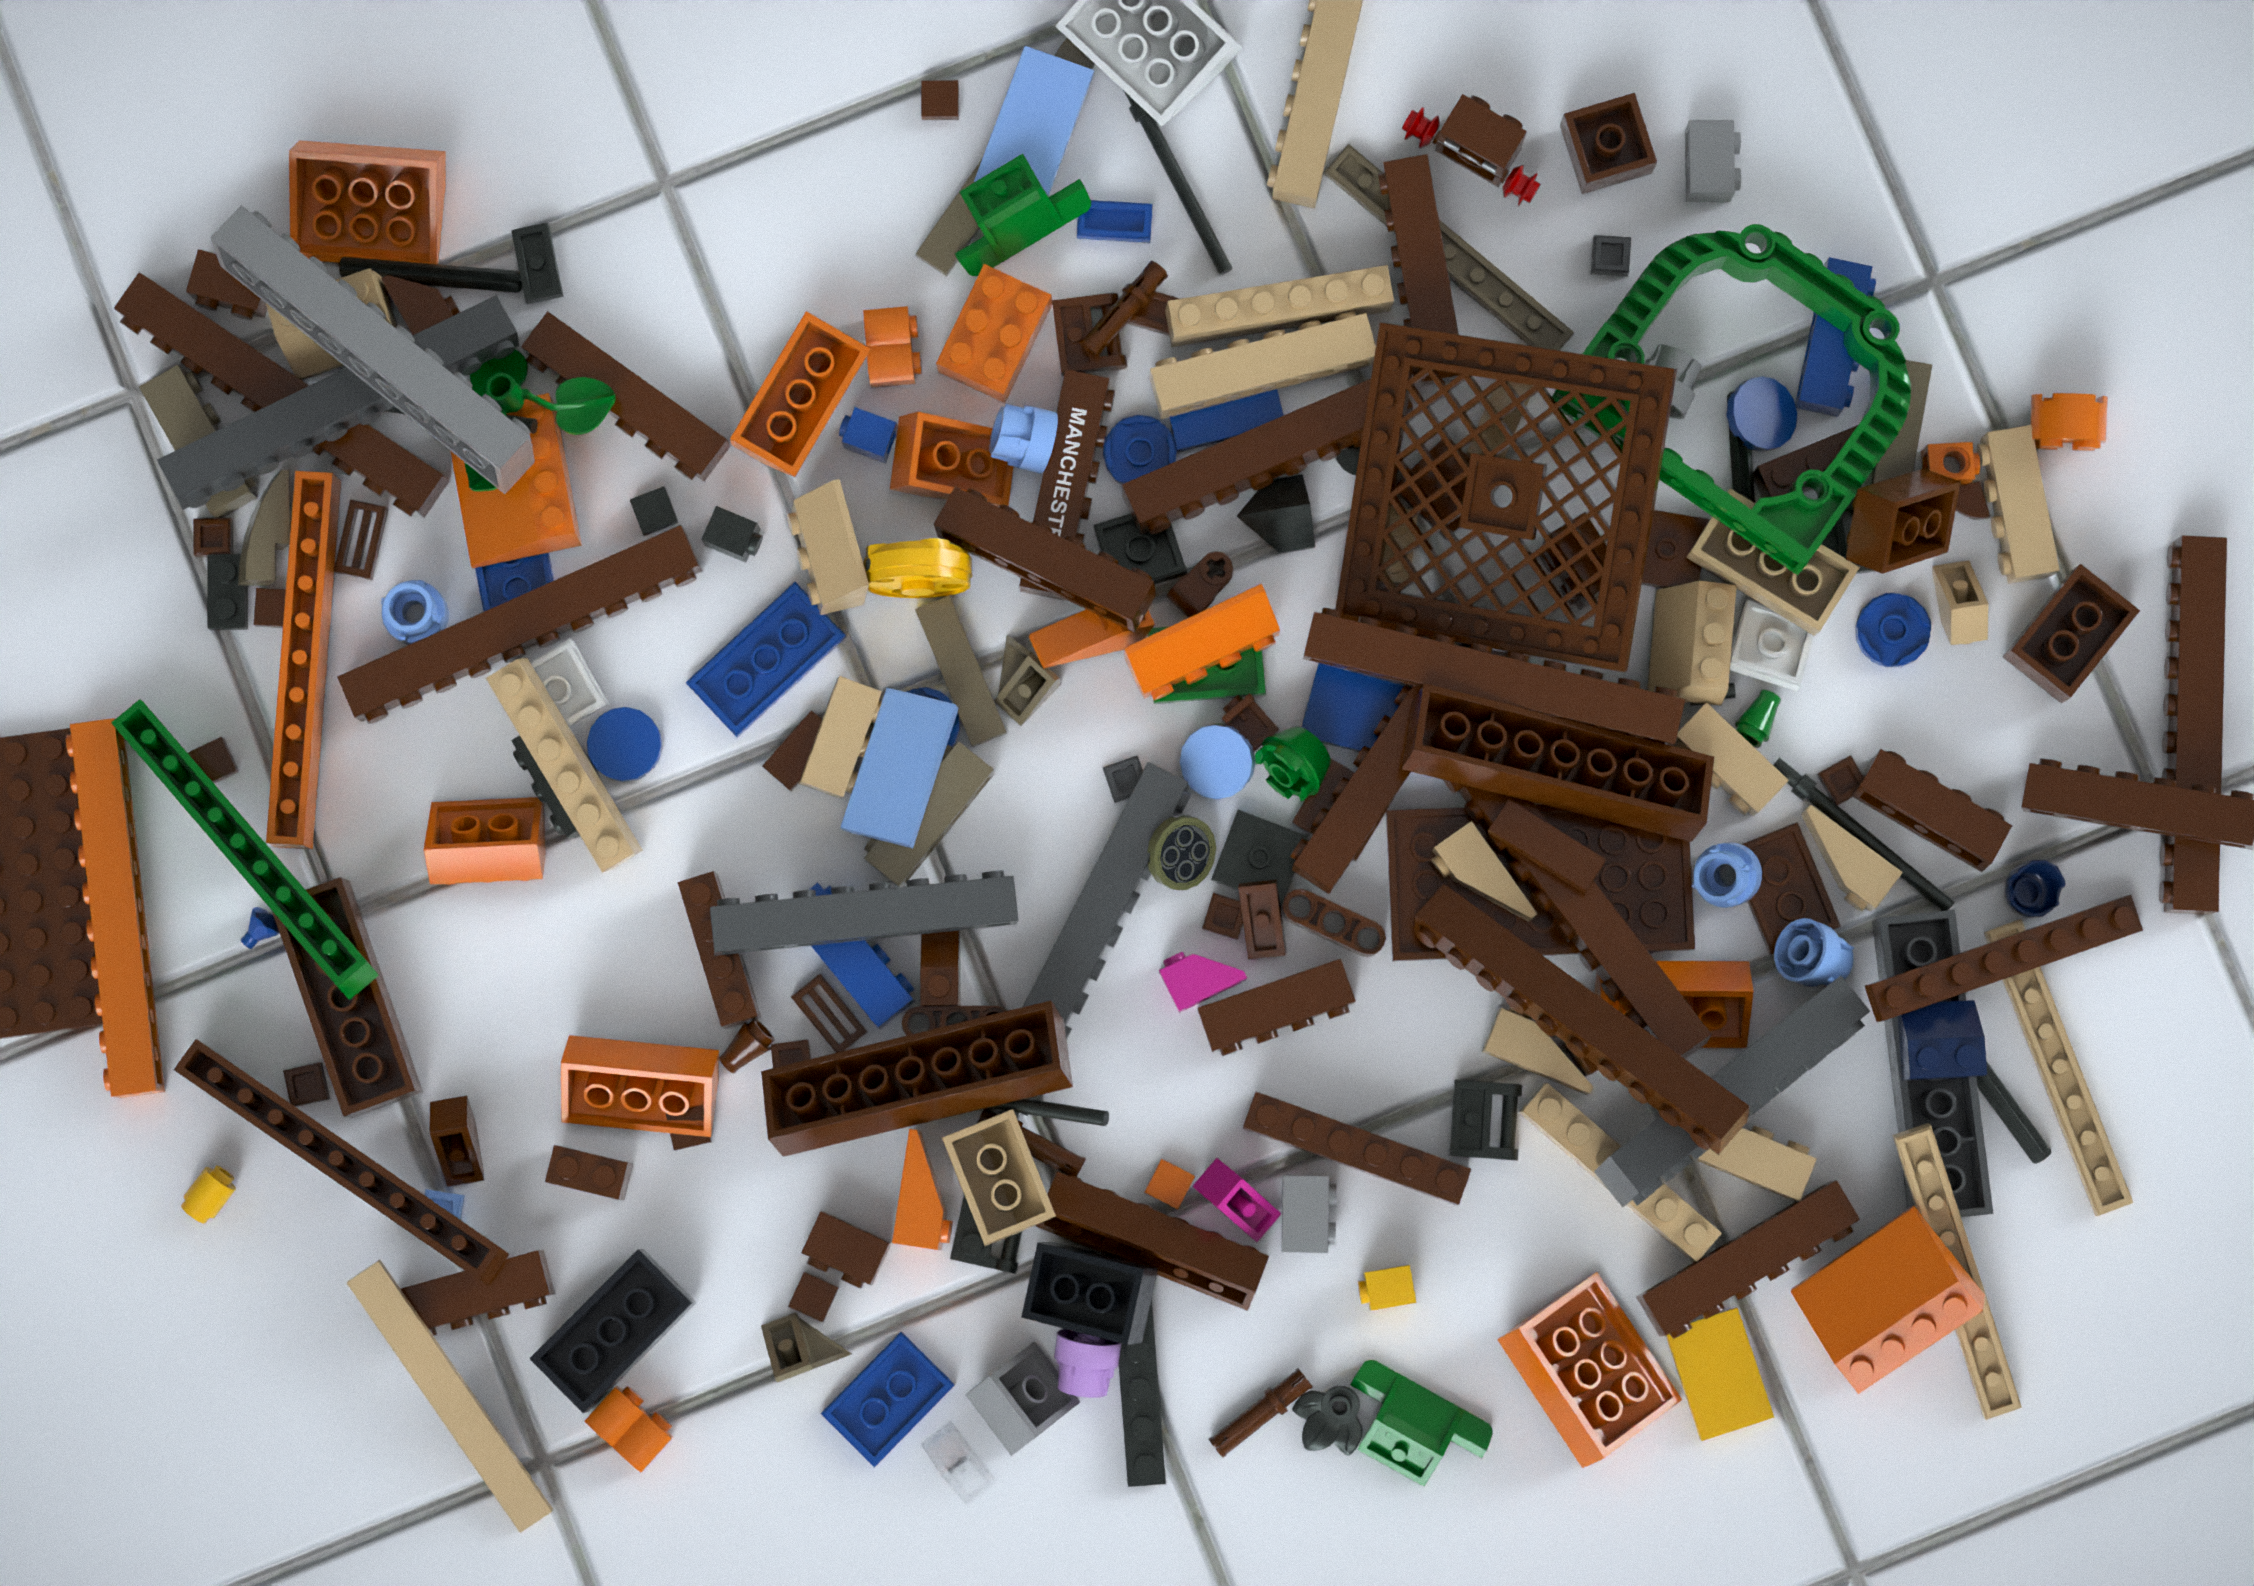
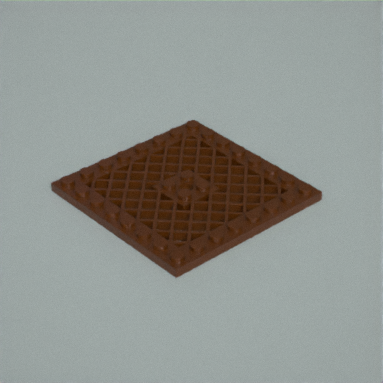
(1634, 498)

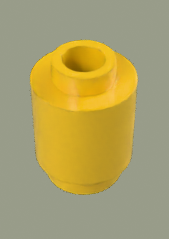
(208, 1193)

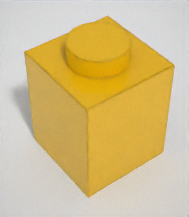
(1387, 1288)

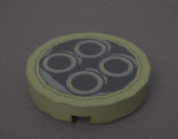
(1181, 852)

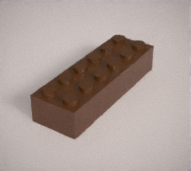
(357, 1035)

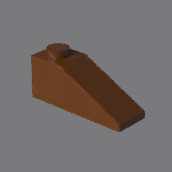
(940, 969)

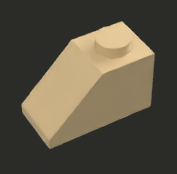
(1961, 603)

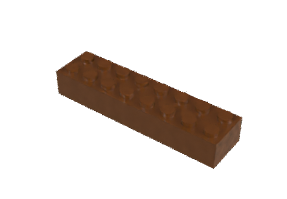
(1558, 762)
(916, 1078)

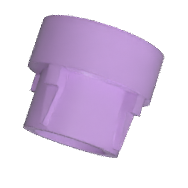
(1085, 1363)

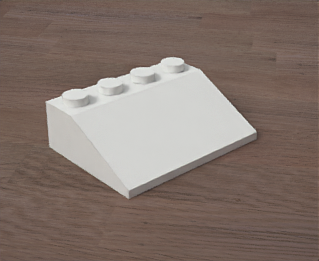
(1151, 48)

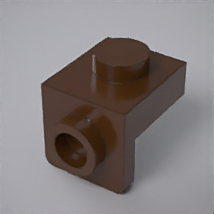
(1249, 720)

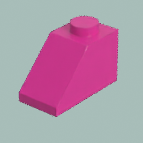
(1197, 979)
(1236, 1199)

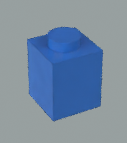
(868, 434)

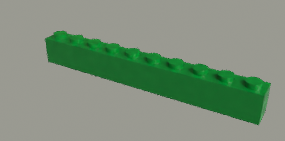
(245, 849)

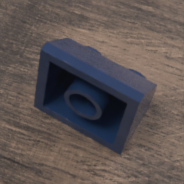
(1942, 1042)

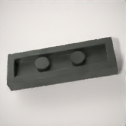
(543, 790)

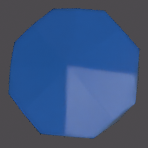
(261, 927)

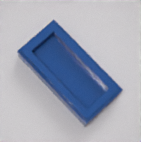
(1116, 222)

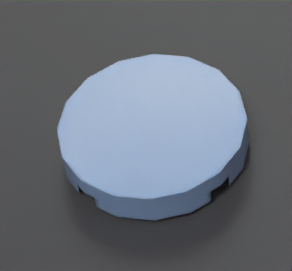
(1217, 761)

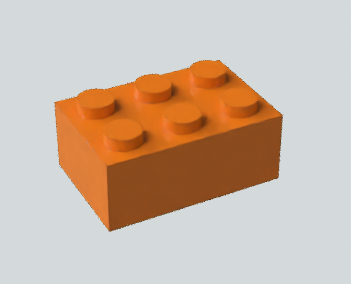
(994, 333)

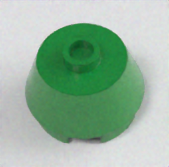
(1294, 761)

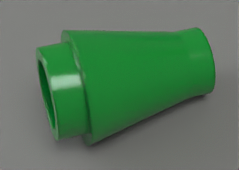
(1758, 718)

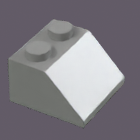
(1021, 1399)

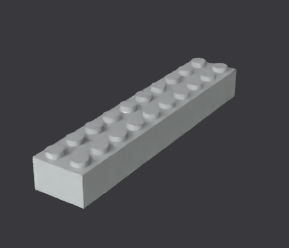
(374, 348)

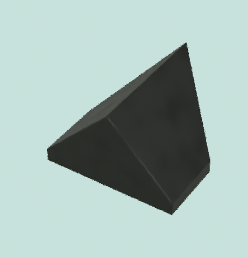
(1281, 515)

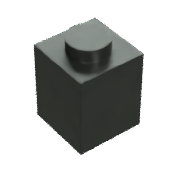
(732, 534)

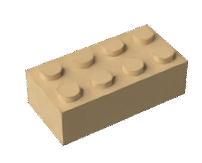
(1801, 599)

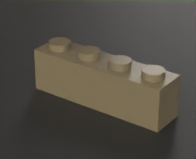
(187, 419)
(955, 787)

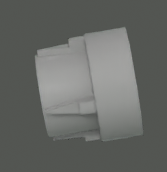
(1687, 371)

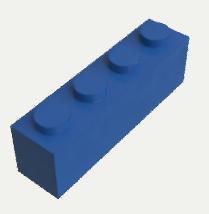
(1826, 363)
(866, 976)

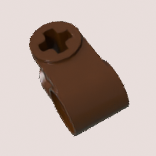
(1196, 589)

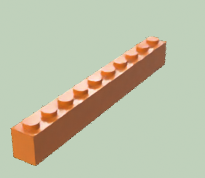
(303, 660)
(116, 909)

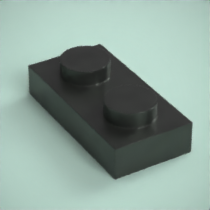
(537, 263)
(225, 598)

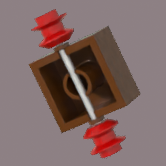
(1479, 143)

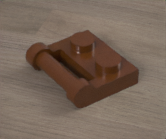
(1073, 323)

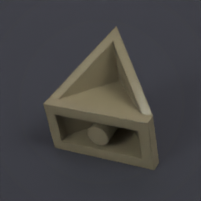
(1023, 682)
(798, 1347)

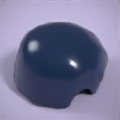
(2034, 888)

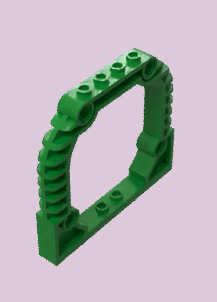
(1788, 524)

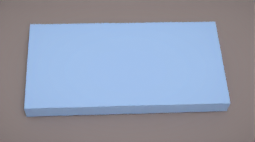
(1038, 115)
(899, 767)

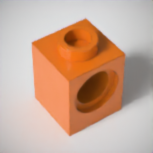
(1969, 461)

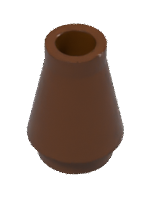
(748, 1044)

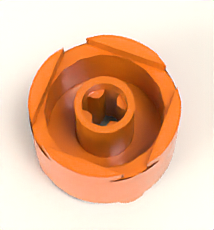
(2069, 419)

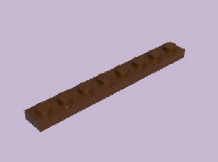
(2003, 958)

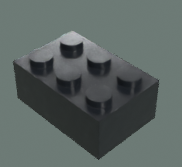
(1089, 1292)

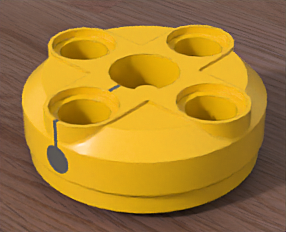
(918, 569)

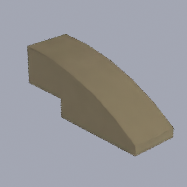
(265, 533)

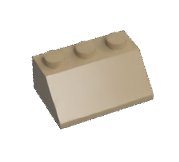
(305, 355)
(828, 549)
(1693, 640)
(998, 1177)

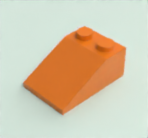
(946, 453)
(920, 1207)

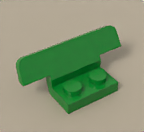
(1015, 213)
(1414, 1424)

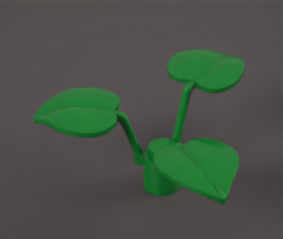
(579, 405)

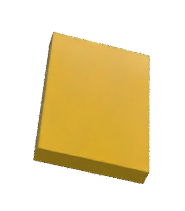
(1720, 1375)

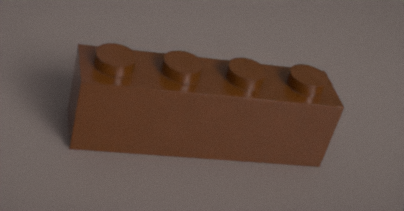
(1932, 810)
(724, 973)
(1277, 1005)
(462, 1296)

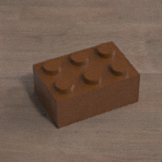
(1902, 520)
(2071, 633)

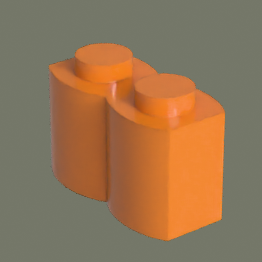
(890, 340)
(629, 1427)

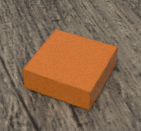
(1169, 1184)

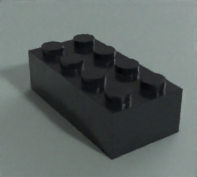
(612, 1330)

